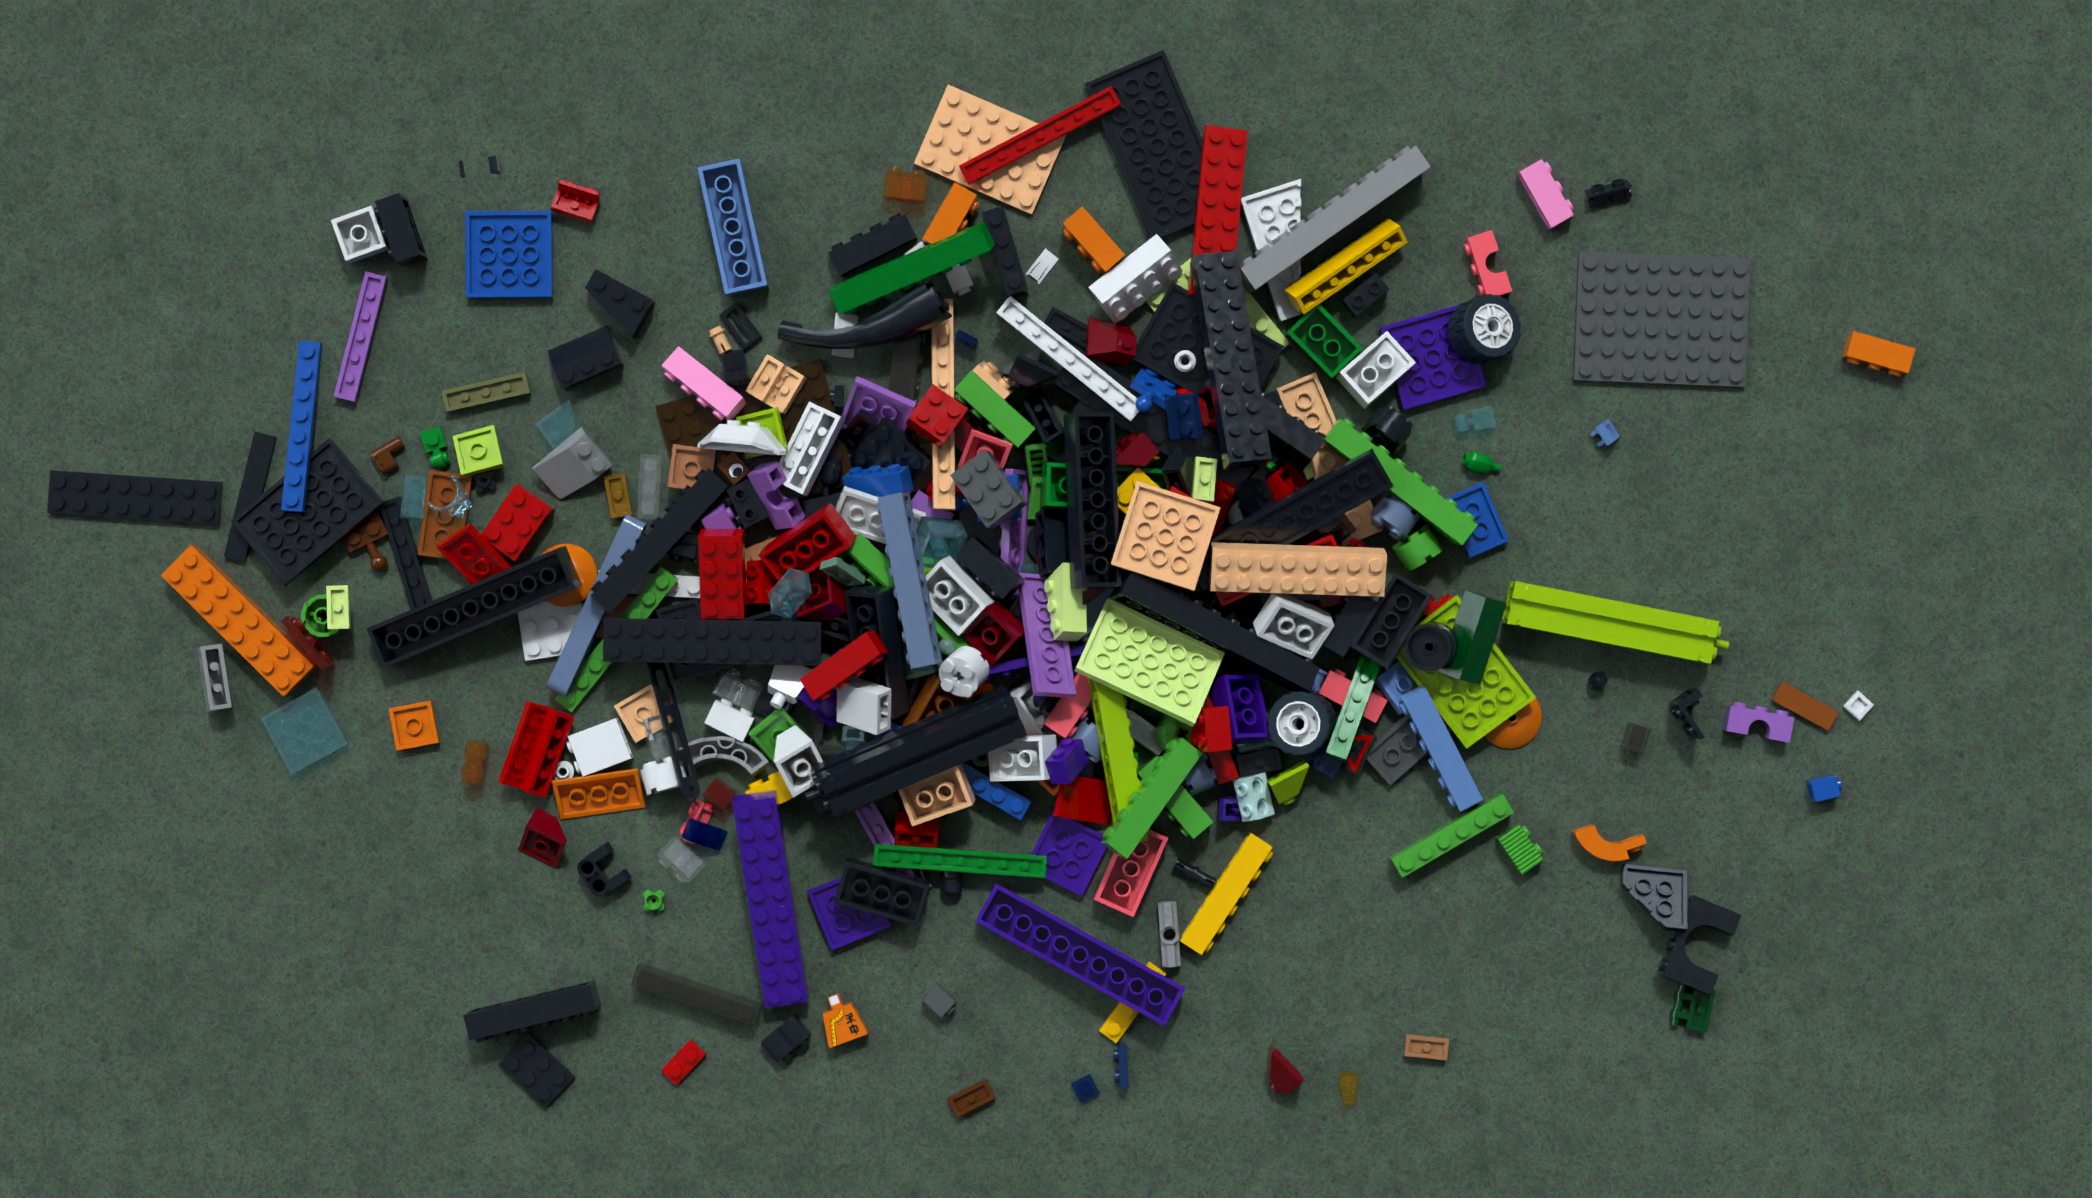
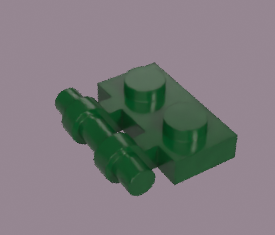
(1698, 1012)

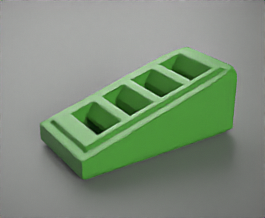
(1028, 448)

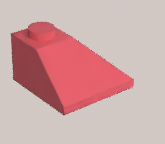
(979, 441)

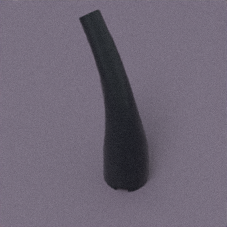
(903, 318)

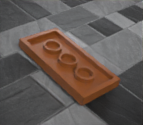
(437, 525)

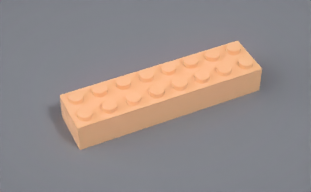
(1297, 569)

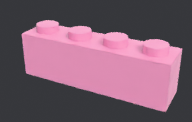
(703, 384)

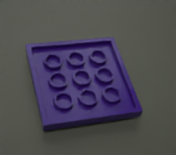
(1438, 367)

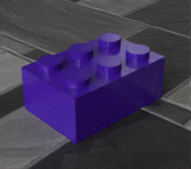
(1245, 704)

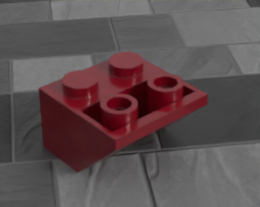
(1135, 451)

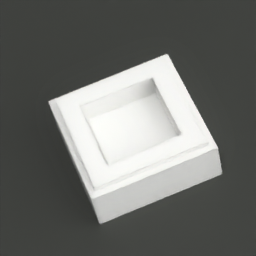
(1858, 705)

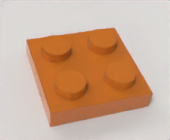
(414, 725)

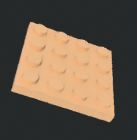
(1165, 536)

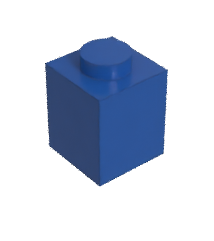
(1824, 787)

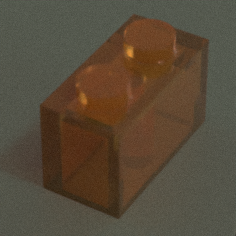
(905, 185)

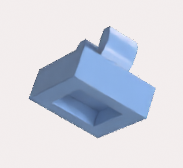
(1607, 432)

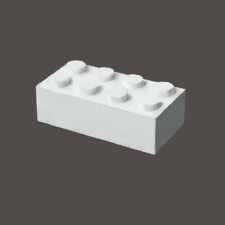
(1136, 279)

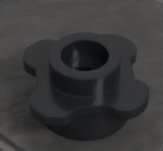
(489, 484)

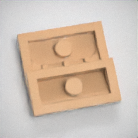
(775, 384)

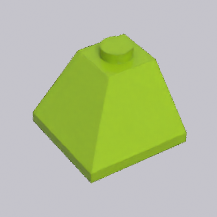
(1288, 783)

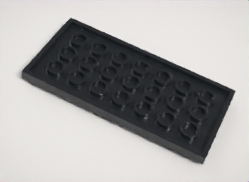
(1154, 142)

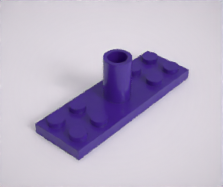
(1007, 668)

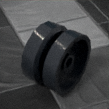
(1443, 641)

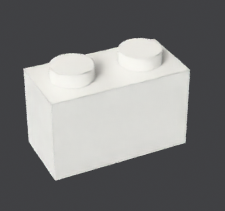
(730, 720)

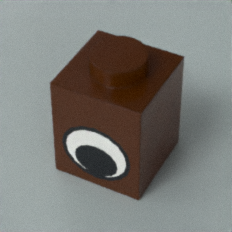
(733, 467)

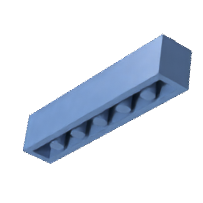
(1440, 747)

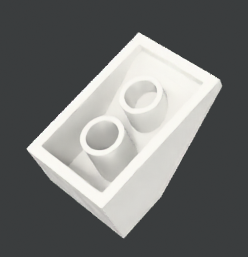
(1375, 370)
(1022, 759)

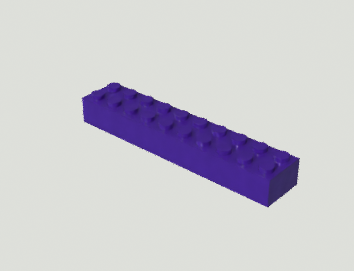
(770, 898)
(1080, 954)

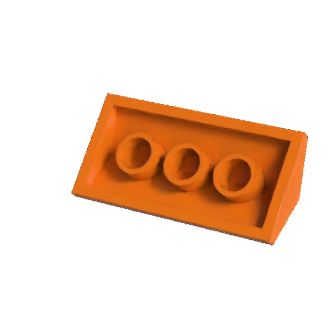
(599, 793)

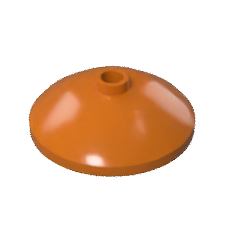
(586, 571)
(1520, 730)

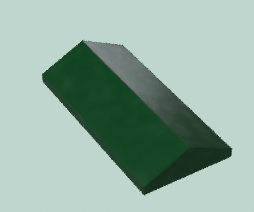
(1475, 632)

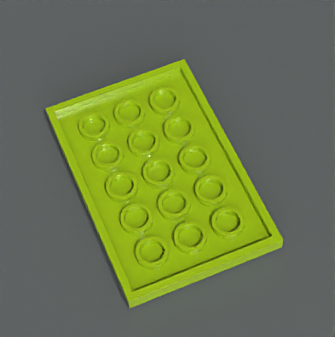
(1470, 707)

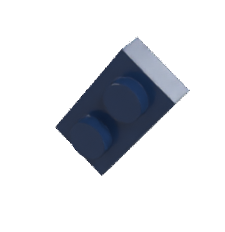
(1121, 1075)

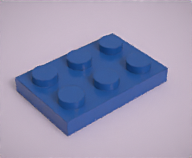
(1490, 529)

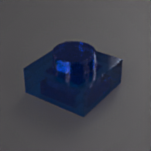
(1085, 1087)

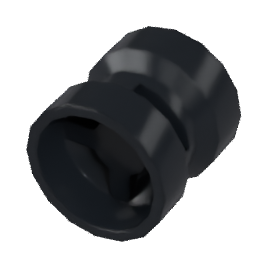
(951, 881)

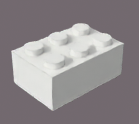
(955, 595)
(1293, 624)

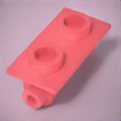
(699, 812)

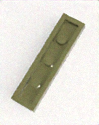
(486, 392)

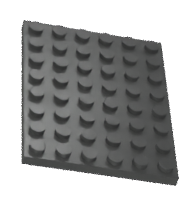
(1661, 319)

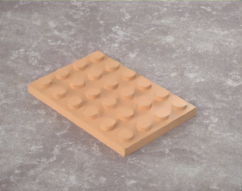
(970, 126)

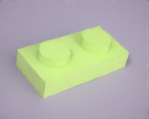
(1204, 479)
(338, 607)

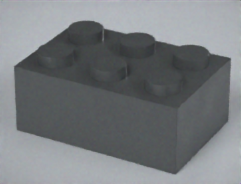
(988, 489)

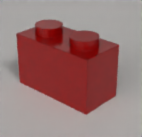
(919, 835)

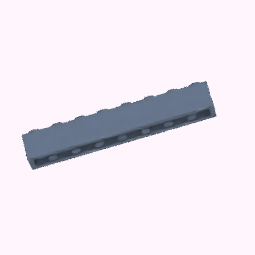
(909, 580)

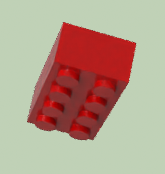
(808, 543)
(722, 573)

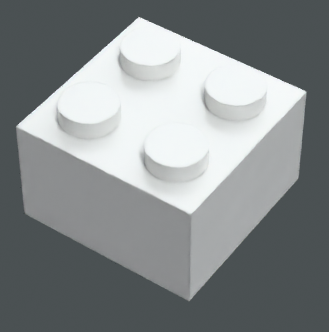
(360, 234)

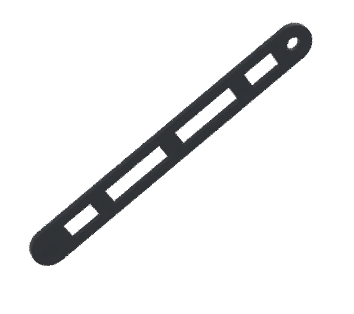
(676, 755)

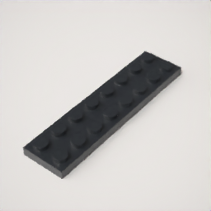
(135, 497)

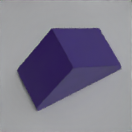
(1228, 809)

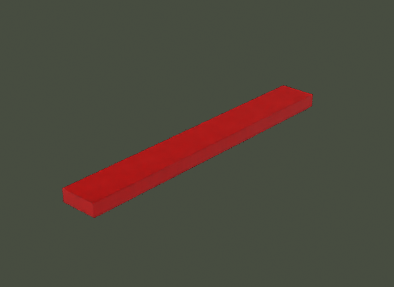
(1040, 135)

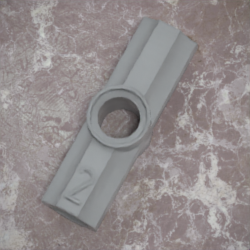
(1169, 948)

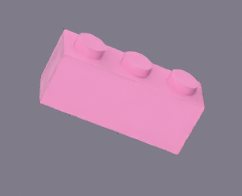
(1546, 193)

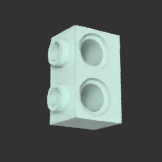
(1253, 797)

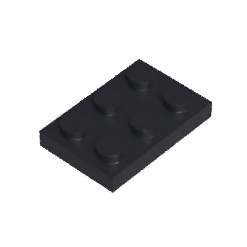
(536, 1070)

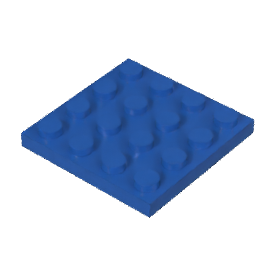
(509, 254)

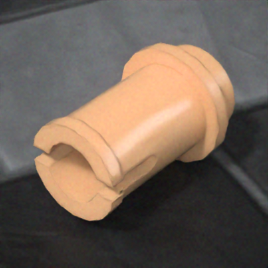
(719, 338)

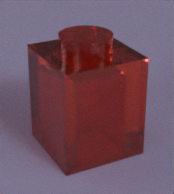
(720, 793)

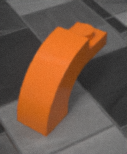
(1612, 851)

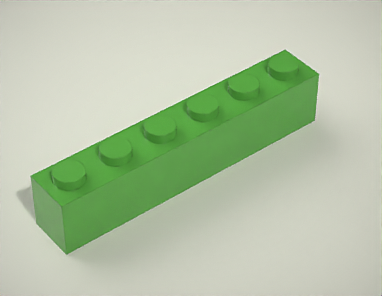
(1151, 797)
(1451, 834)

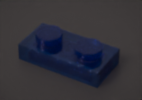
(704, 834)

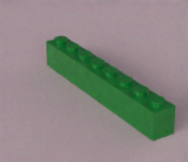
(911, 268)

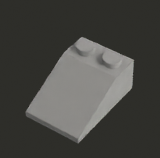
(572, 464)

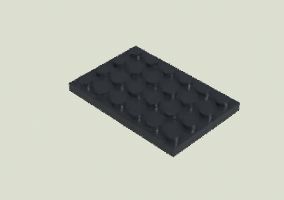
(1177, 328)
(335, 505)

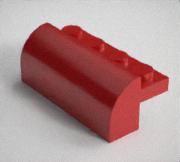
(536, 748)

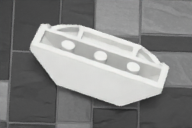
(742, 438)

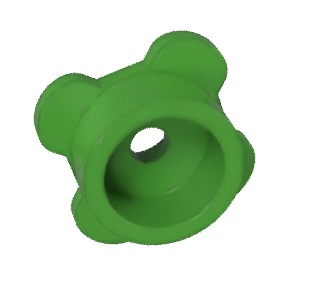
(649, 905)

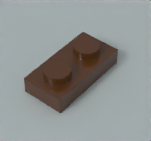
(971, 1097)

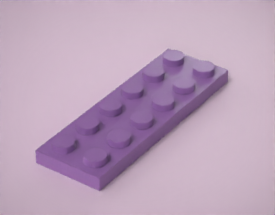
(1015, 530)
(1047, 658)

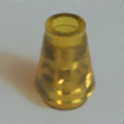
(1348, 1086)

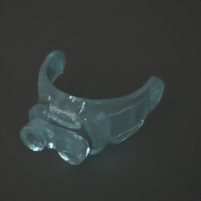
(458, 505)

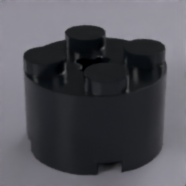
(1388, 429)

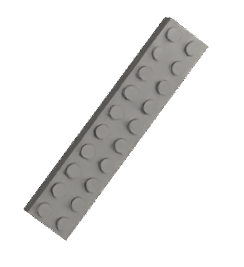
(1336, 216)

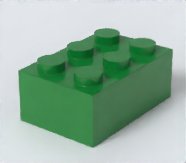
(1324, 341)

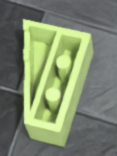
(1065, 606)

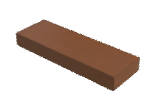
(1804, 706)

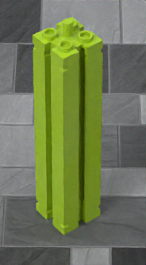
(1612, 622)

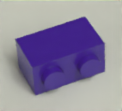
(1066, 761)

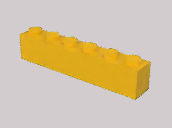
(1345, 265)
(1226, 893)

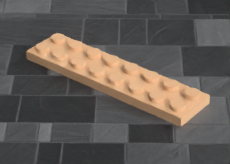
(1309, 403)

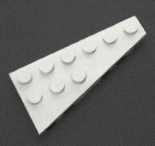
(1268, 216)

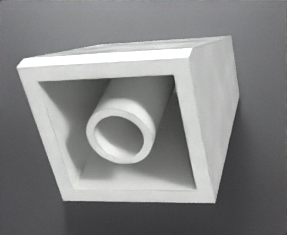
(794, 759)

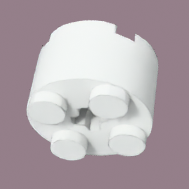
(963, 671)
(660, 776)

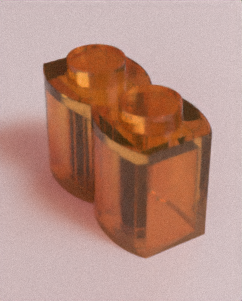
(474, 768)

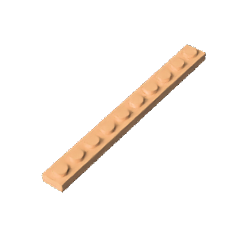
(943, 377)

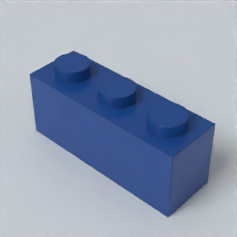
(879, 480)

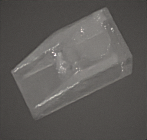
(656, 738)

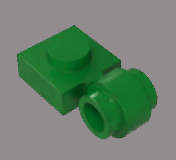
(433, 442)

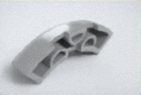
(727, 749)

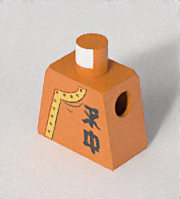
(842, 1022)

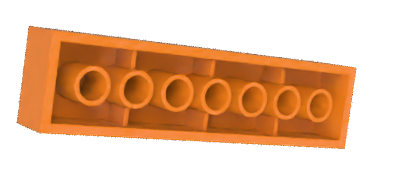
(239, 620)

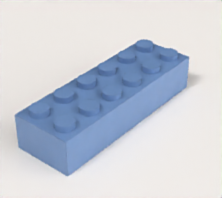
(733, 227)

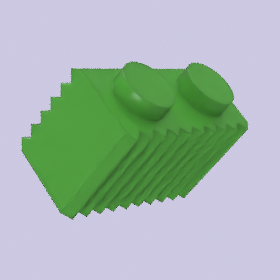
(1520, 848)

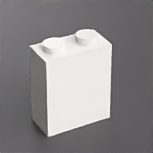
(864, 706)
(599, 747)

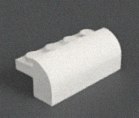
(809, 447)

